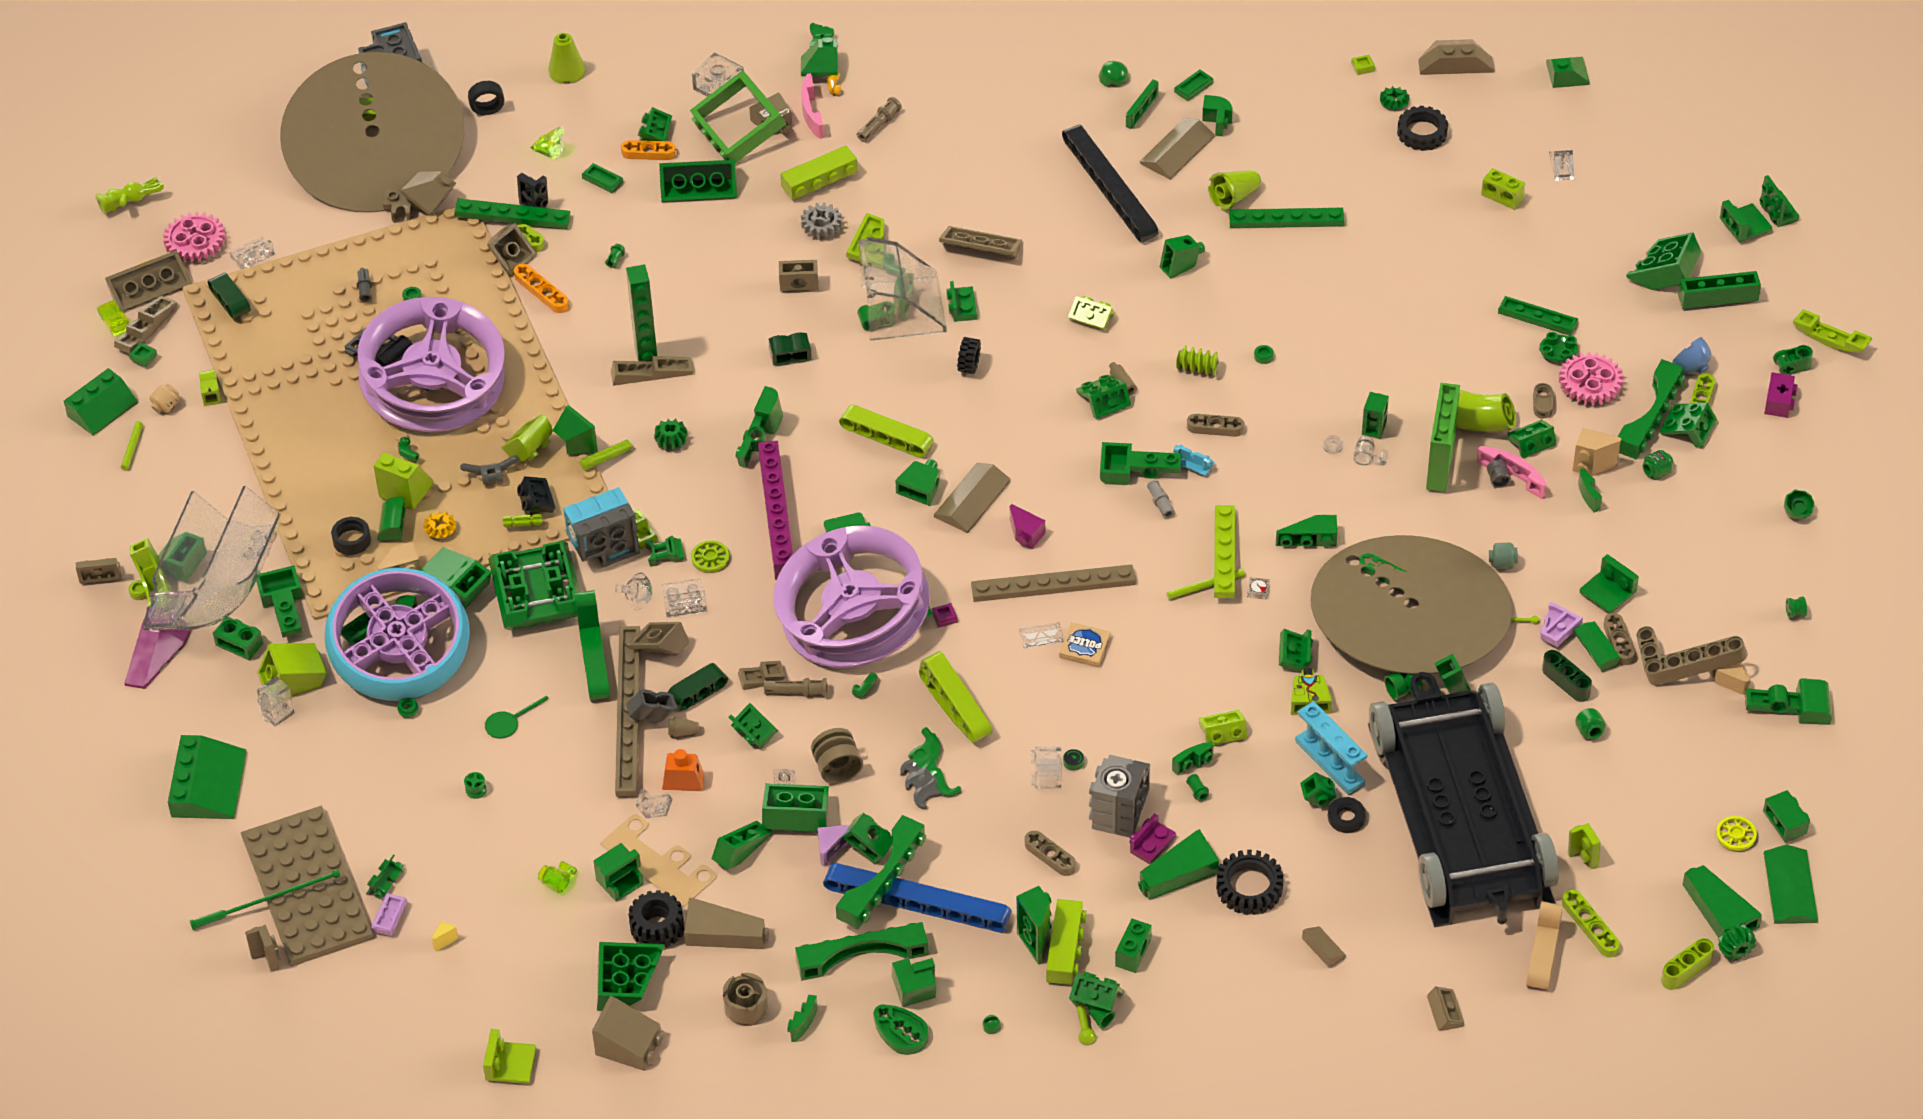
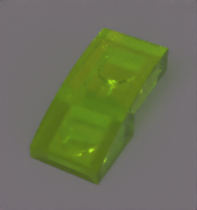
(113, 317)

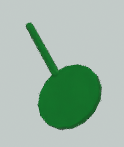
(504, 724)

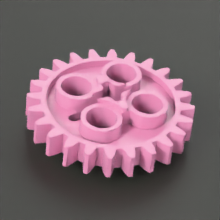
(194, 236)
(1591, 378)

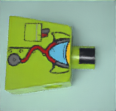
(1309, 689)

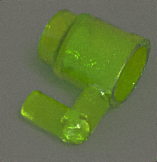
(556, 878)

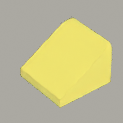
(444, 936)

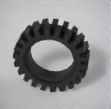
(1249, 861)

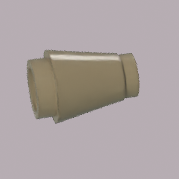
(682, 727)

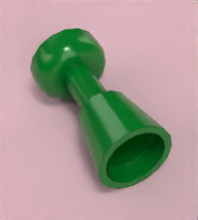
(1100, 1016)

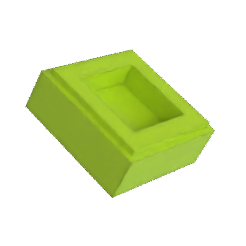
(1363, 64)

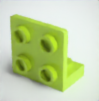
(508, 1060)

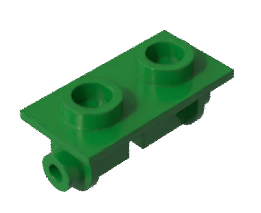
(389, 870)

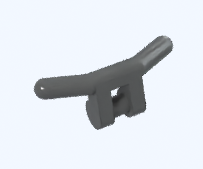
(490, 472)

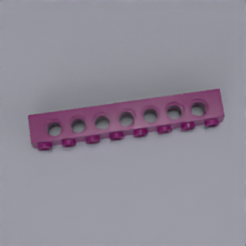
(775, 504)

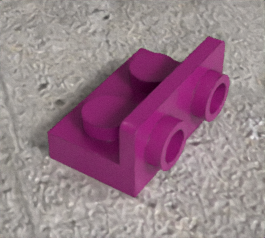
(1151, 840)

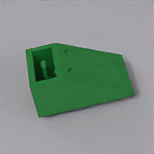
(460, 573)

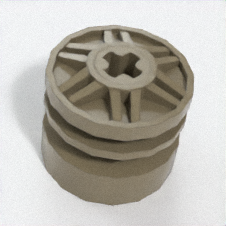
(836, 755)

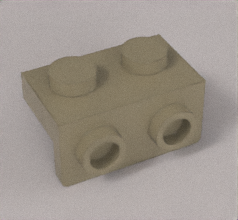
(262, 944)

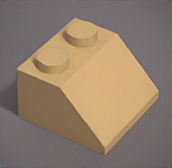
(1596, 452)

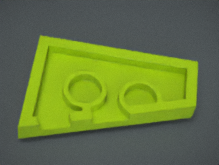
(870, 227)

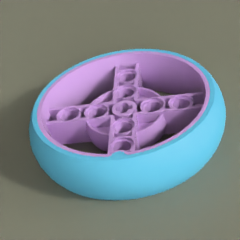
(368, 591)

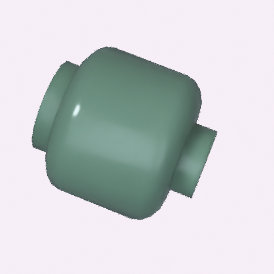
(1503, 555)

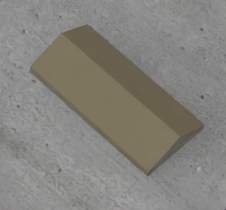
(1178, 147)
(981, 241)
(148, 281)
(972, 496)

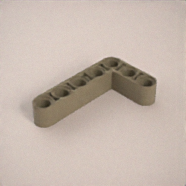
(1689, 661)

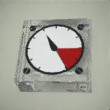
(1258, 588)

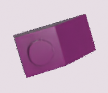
(1026, 526)

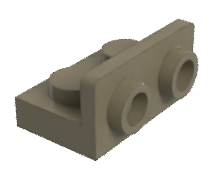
(98, 570)

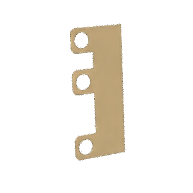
(659, 869)

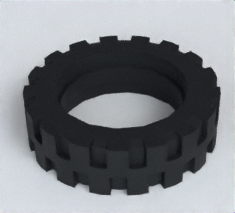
(1426, 115)

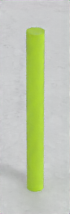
(1198, 586)

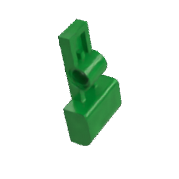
(766, 419)
(1119, 460)
(280, 589)
(1809, 701)

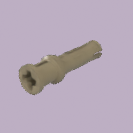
(883, 114)
(803, 687)

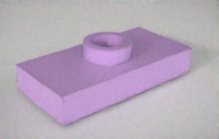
(389, 914)

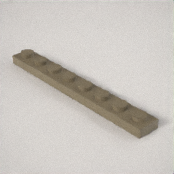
(1052, 583)

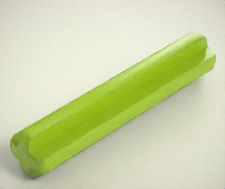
(605, 454)

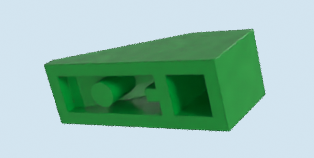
(739, 844)

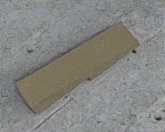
(660, 368)

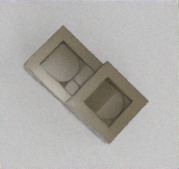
(755, 676)

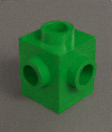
(1318, 789)

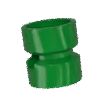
(1399, 685)

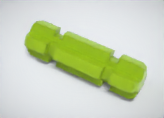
(522, 520)

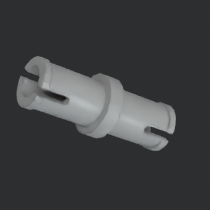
(1160, 499)

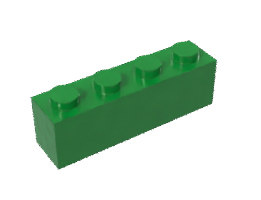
(1719, 289)

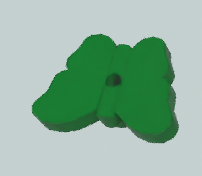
(820, 32)

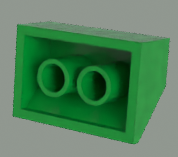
(99, 402)
(795, 807)
(1034, 921)

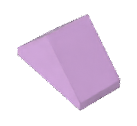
(831, 842)

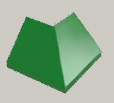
(576, 432)

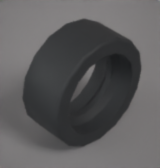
(482, 88)
(352, 547)

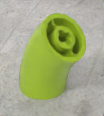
(1485, 412)

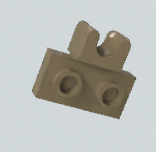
(398, 204)

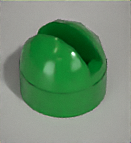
(991, 1024)

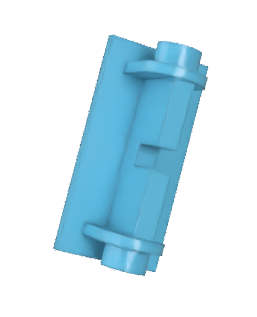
(1194, 461)

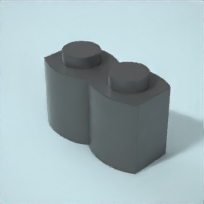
(651, 705)

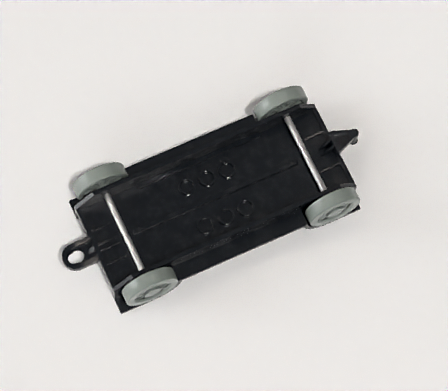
(1463, 801)

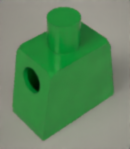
(1180, 255)
(919, 482)

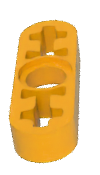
(662, 146)

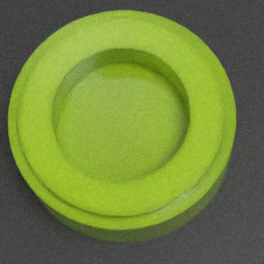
(137, 590)

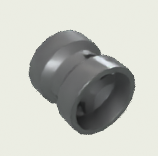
(1498, 472)

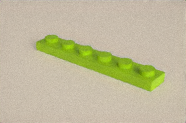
(1224, 552)

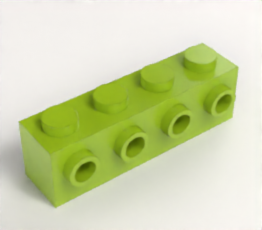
(819, 172)
(1065, 941)

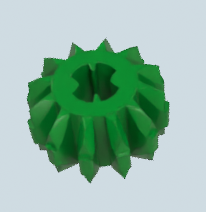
(670, 434)
(1737, 942)

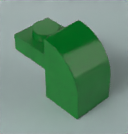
(1217, 110)

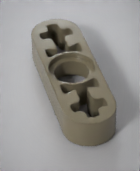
(1221, 430)
(1619, 631)
(1052, 861)

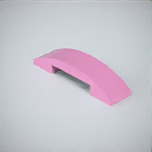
(813, 120)
(1516, 467)

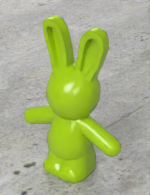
(131, 192)

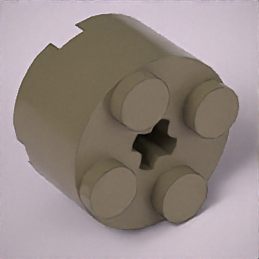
(745, 998)

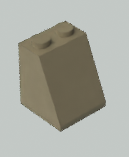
(626, 1035)

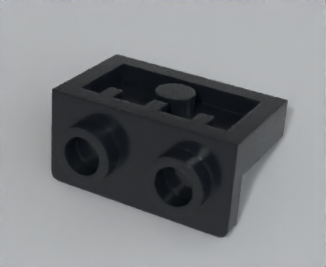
(532, 191)
(535, 495)

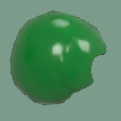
(1113, 73)
(1799, 504)

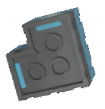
(391, 39)
(603, 527)

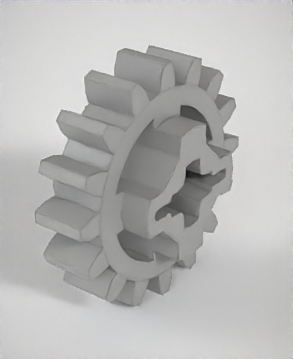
(821, 220)

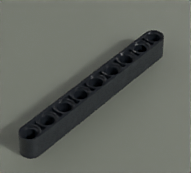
(1110, 183)

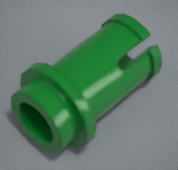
(616, 253)
(1200, 791)

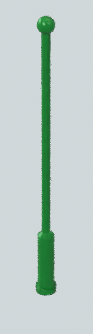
(222, 913)

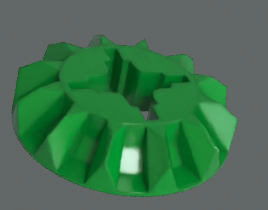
(1388, 100)

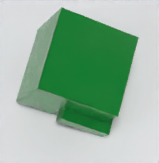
(619, 871)
(914, 981)

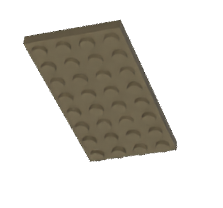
(317, 916)

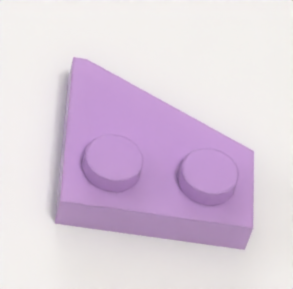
(1559, 624)

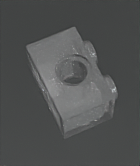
(275, 701)

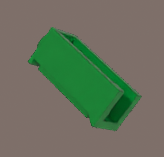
(1452, 675)

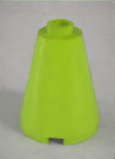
(565, 60)
(1232, 187)

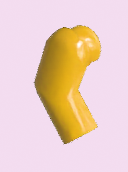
(833, 88)

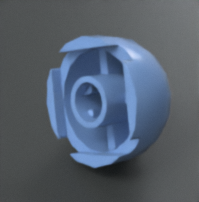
(1695, 357)

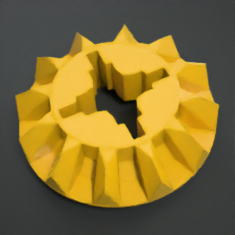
(442, 530)

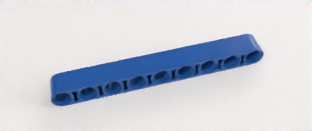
(924, 899)

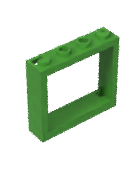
(753, 138)
(1443, 437)

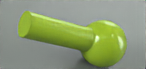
(1086, 1035)

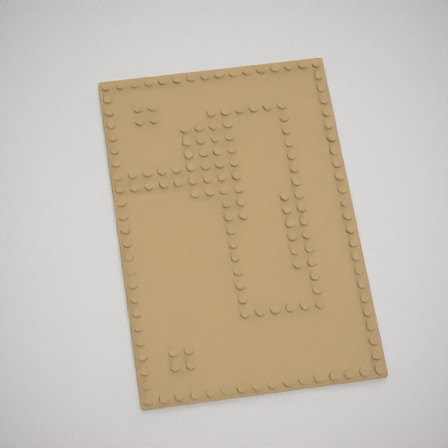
(319, 437)

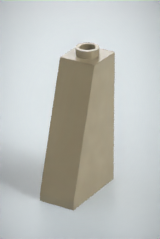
(722, 927)

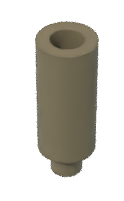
(1119, 373)

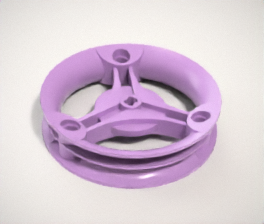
(431, 364)
(852, 597)

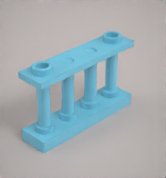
(1331, 748)

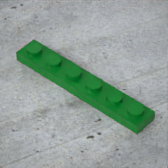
(512, 213)
(1286, 217)

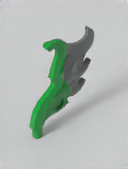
(924, 774)

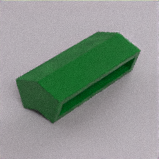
(1597, 645)

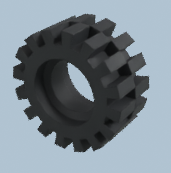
(969, 355)

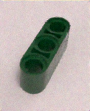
(229, 295)
(1566, 675)
(698, 686)

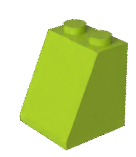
(401, 479)
(294, 664)

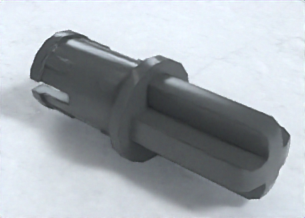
(364, 285)

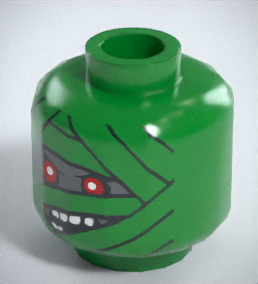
(1658, 464)

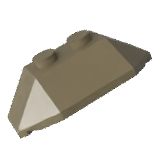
(1455, 58)

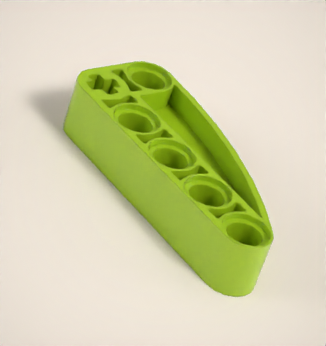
(953, 696)

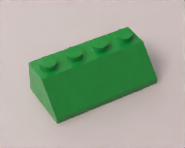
(698, 180)

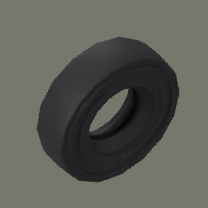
(1346, 803)

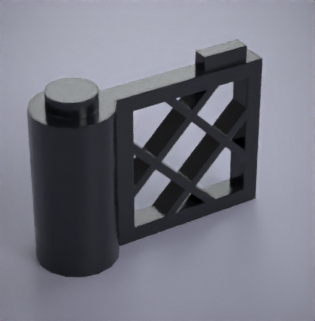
(387, 353)

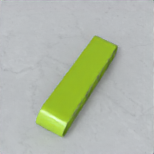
(886, 431)

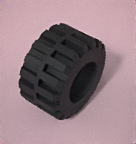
(652, 906)

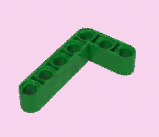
(592, 645)

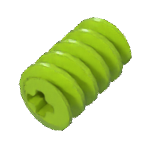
(1197, 360)

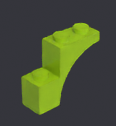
(146, 562)

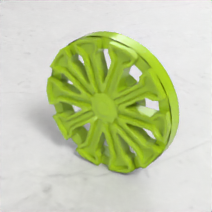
(710, 556)

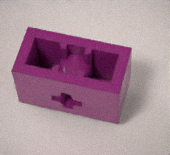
(1780, 395)

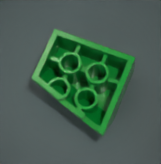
(1667, 262)
(625, 970)

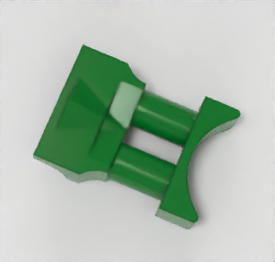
(673, 546)

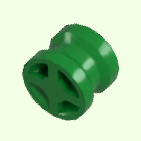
(1796, 607)
(471, 781)

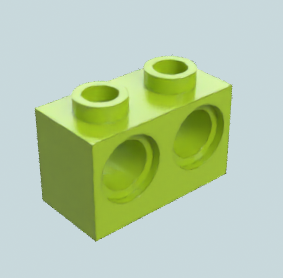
(1503, 188)

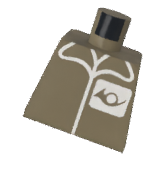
(759, 115)

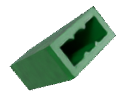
(1179, 867)
(1719, 902)

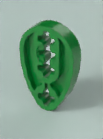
(894, 1038)

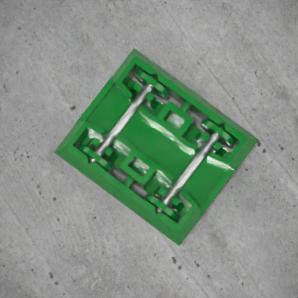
(535, 585)

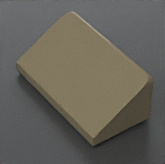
(1323, 945)
(1445, 1008)

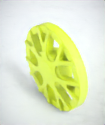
(1736, 833)

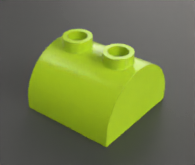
(529, 438)

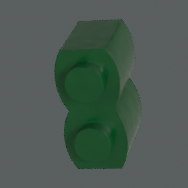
(789, 348)

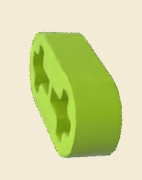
(532, 235)

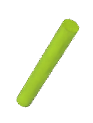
(131, 445)

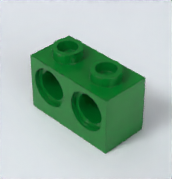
(1375, 415)
(238, 638)

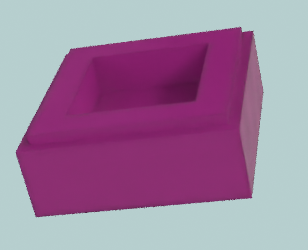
(944, 615)

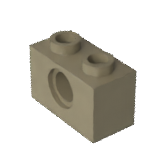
(798, 275)

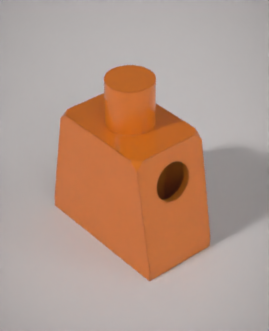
(683, 772)

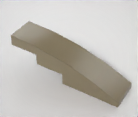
(146, 324)

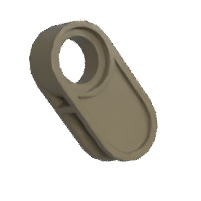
(1543, 404)

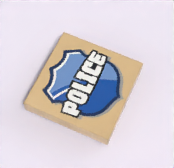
(1084, 644)

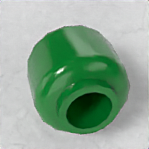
(1590, 723)

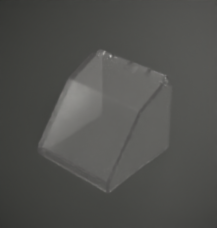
(900, 290)

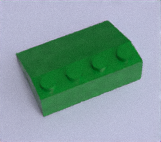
(206, 778)

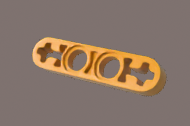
(543, 286)

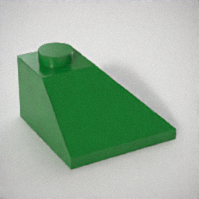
(820, 58)
(1567, 72)

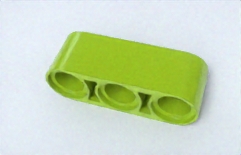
(1695, 960)

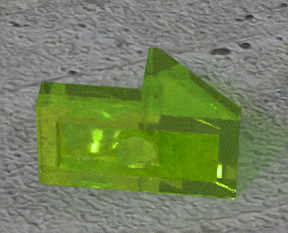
(549, 143)

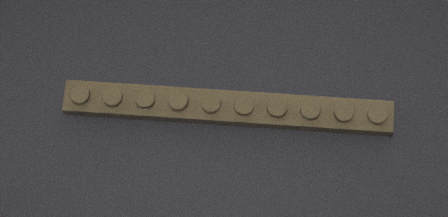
(626, 726)

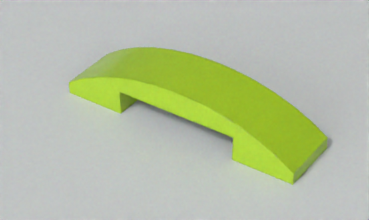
(1830, 336)

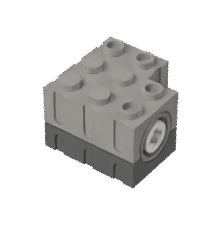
(1119, 795)

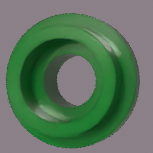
(407, 703)

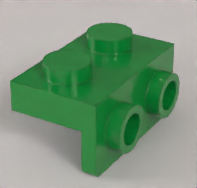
(1295, 650)
(754, 725)

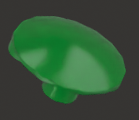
(1558, 347)

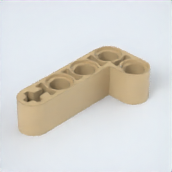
(1544, 945)

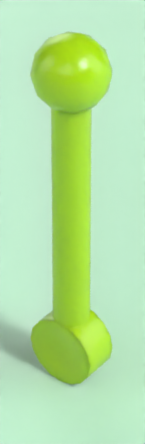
(1534, 620)

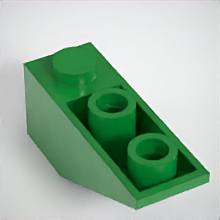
(1313, 531)

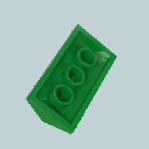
(1790, 885)

